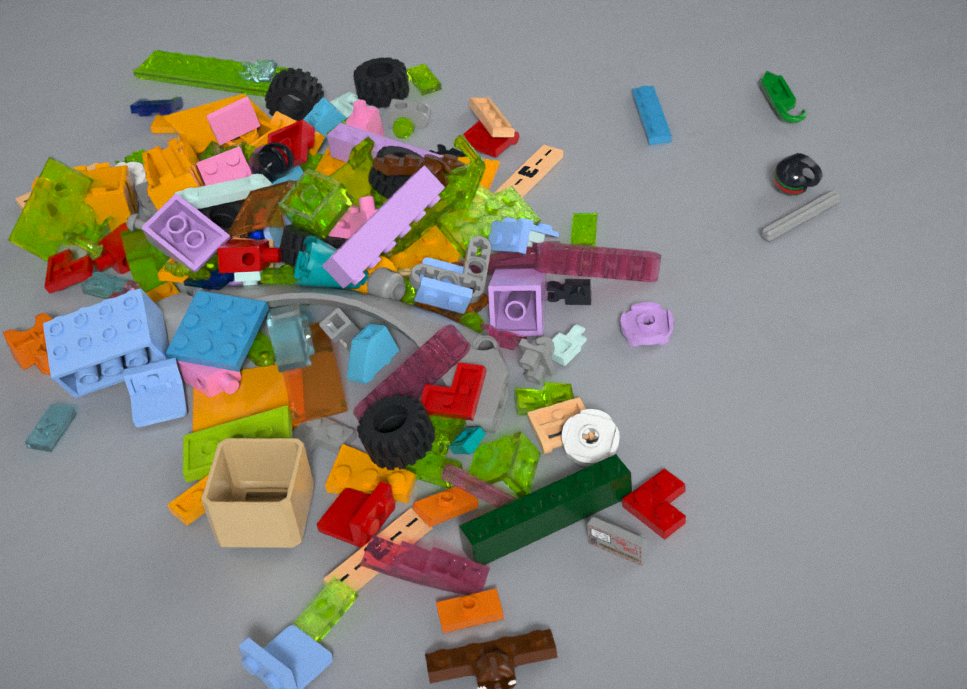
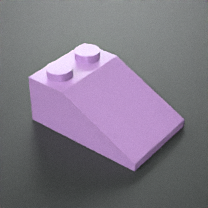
(184, 233)

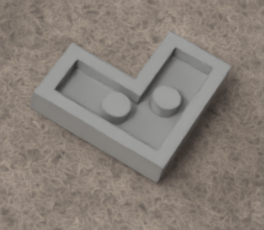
(325, 434)

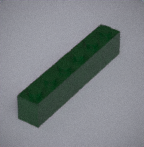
(545, 510)

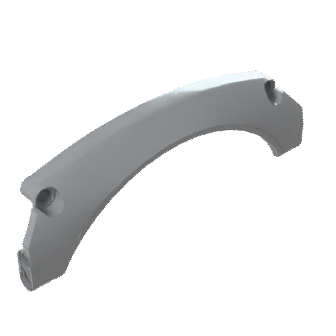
(410, 320)

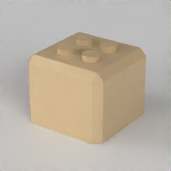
(259, 492)

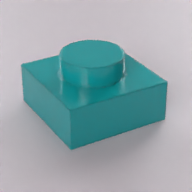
(467, 440)

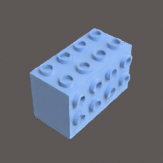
(100, 341)

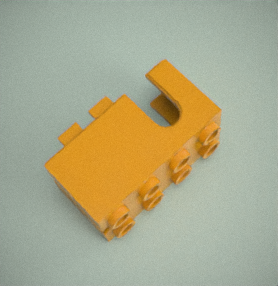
(171, 170)
(110, 193)

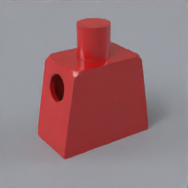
(113, 252)
(246, 256)

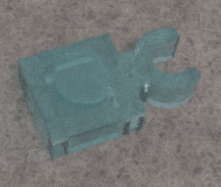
(260, 72)

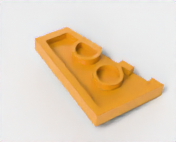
(357, 471)

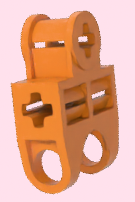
(30, 345)

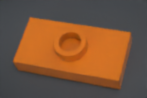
(445, 506)
(469, 610)

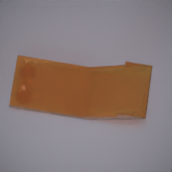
(261, 210)
(317, 388)

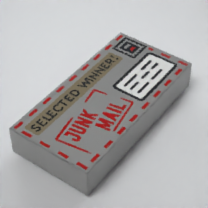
(617, 541)

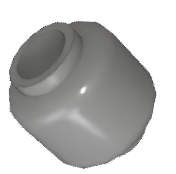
(386, 284)

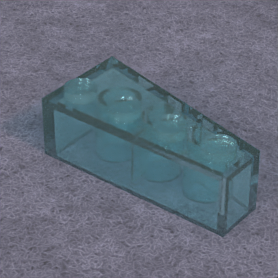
(290, 337)

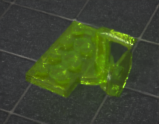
(481, 206)
(55, 214)

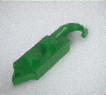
(780, 97)

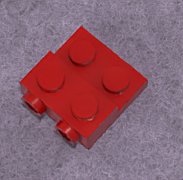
(297, 137)

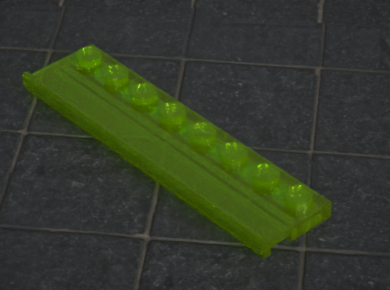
(200, 72)

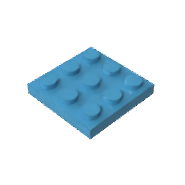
(217, 330)

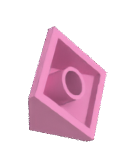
(233, 121)

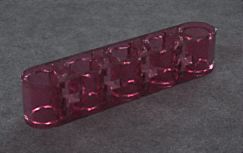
(597, 262)
(421, 368)

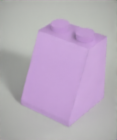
(518, 301)

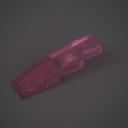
(425, 567)

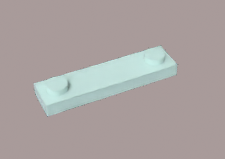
(223, 192)

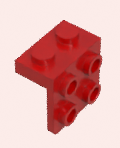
(358, 515)

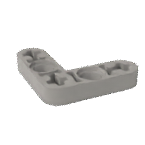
(467, 278)

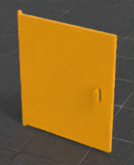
(195, 123)
(258, 392)

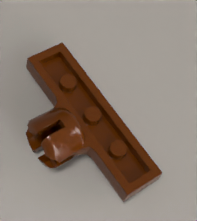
(411, 164)
(492, 660)

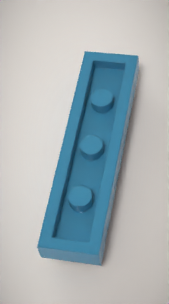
(651, 115)

